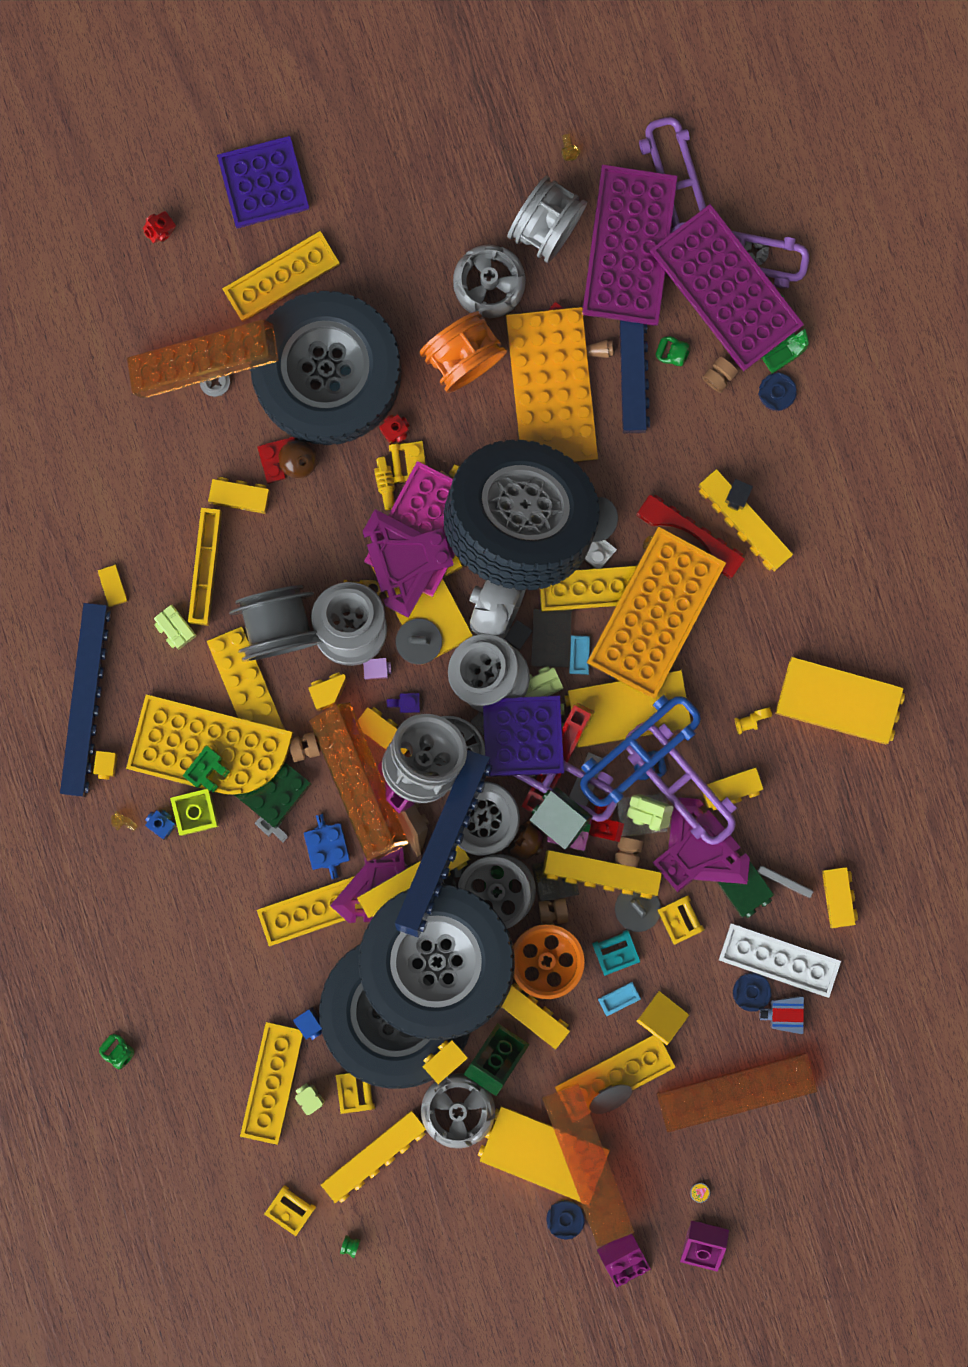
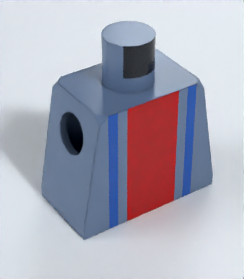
(785, 1014)

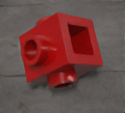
(159, 227)
(394, 435)

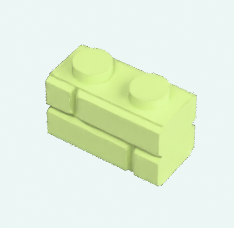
(175, 627)
(544, 683)
(650, 812)
(309, 1099)

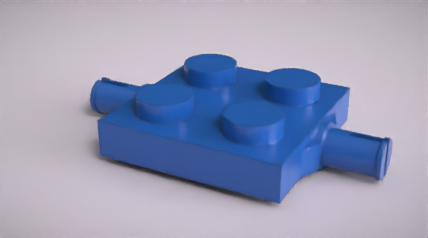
(327, 846)

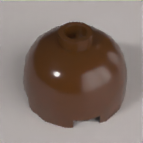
(297, 459)
(527, 841)

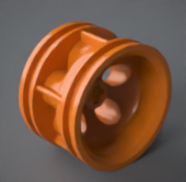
(463, 351)
(566, 944)

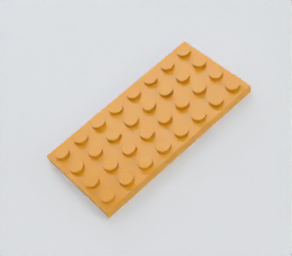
(552, 381)
(656, 612)

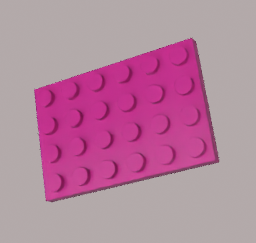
(422, 508)

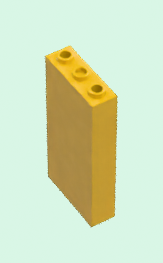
(443, 613)
(840, 701)
(622, 708)
(528, 1151)

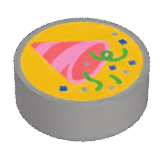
(699, 1192)

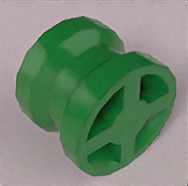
(350, 1246)

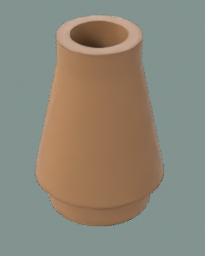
(601, 349)

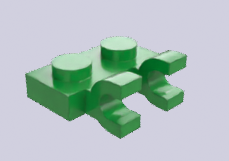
(203, 766)

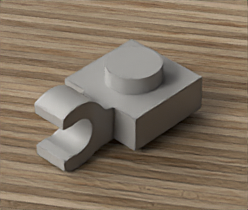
(268, 829)

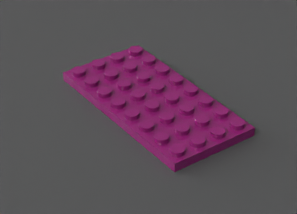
(629, 220)
(726, 287)

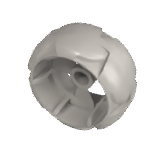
(512, 285)
(494, 609)
(437, 1098)

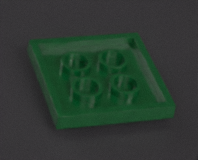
(277, 796)

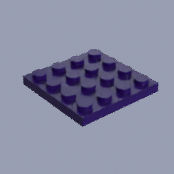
(263, 182)
(524, 736)

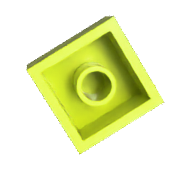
(194, 812)

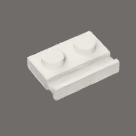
(599, 554)

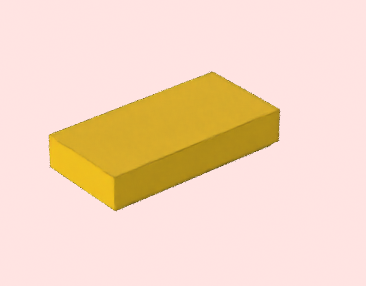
(112, 586)

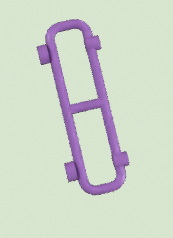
(649, 146)
(782, 279)
(602, 782)
(725, 807)

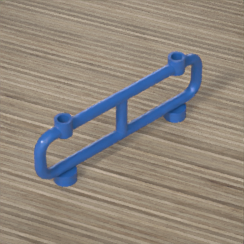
(663, 706)

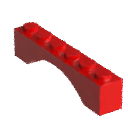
(658, 514)
(571, 735)

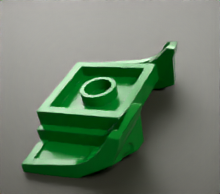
(786, 351)

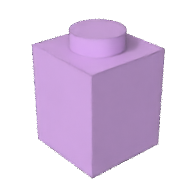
(377, 669)

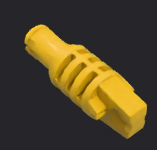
(385, 482)

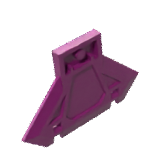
(404, 559)
(697, 860)
(369, 877)

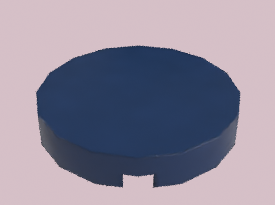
(777, 392)
(751, 992)
(565, 1219)

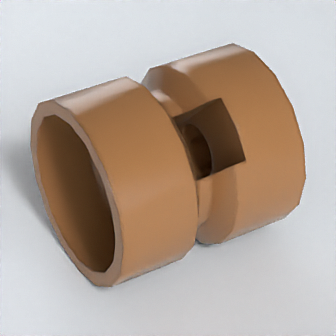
(720, 374)
(297, 750)
(628, 852)
(553, 912)

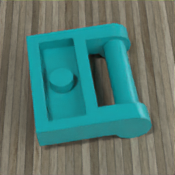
(617, 959)

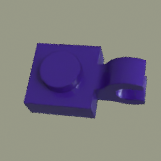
(408, 703)

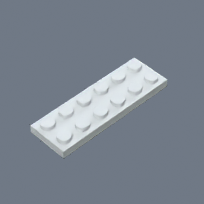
(779, 960)

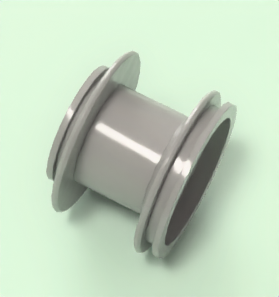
(346, 644)
(471, 655)
(508, 817)

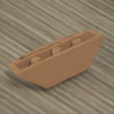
(414, 827)

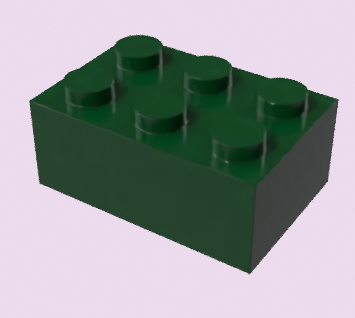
(496, 1059)

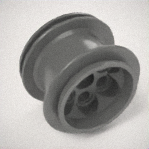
(275, 623)

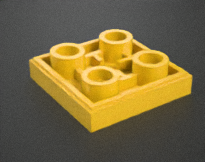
(663, 1018)

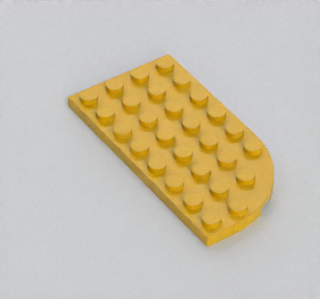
(176, 733)

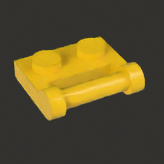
(413, 452)
(674, 922)
(349, 1094)
(286, 1216)

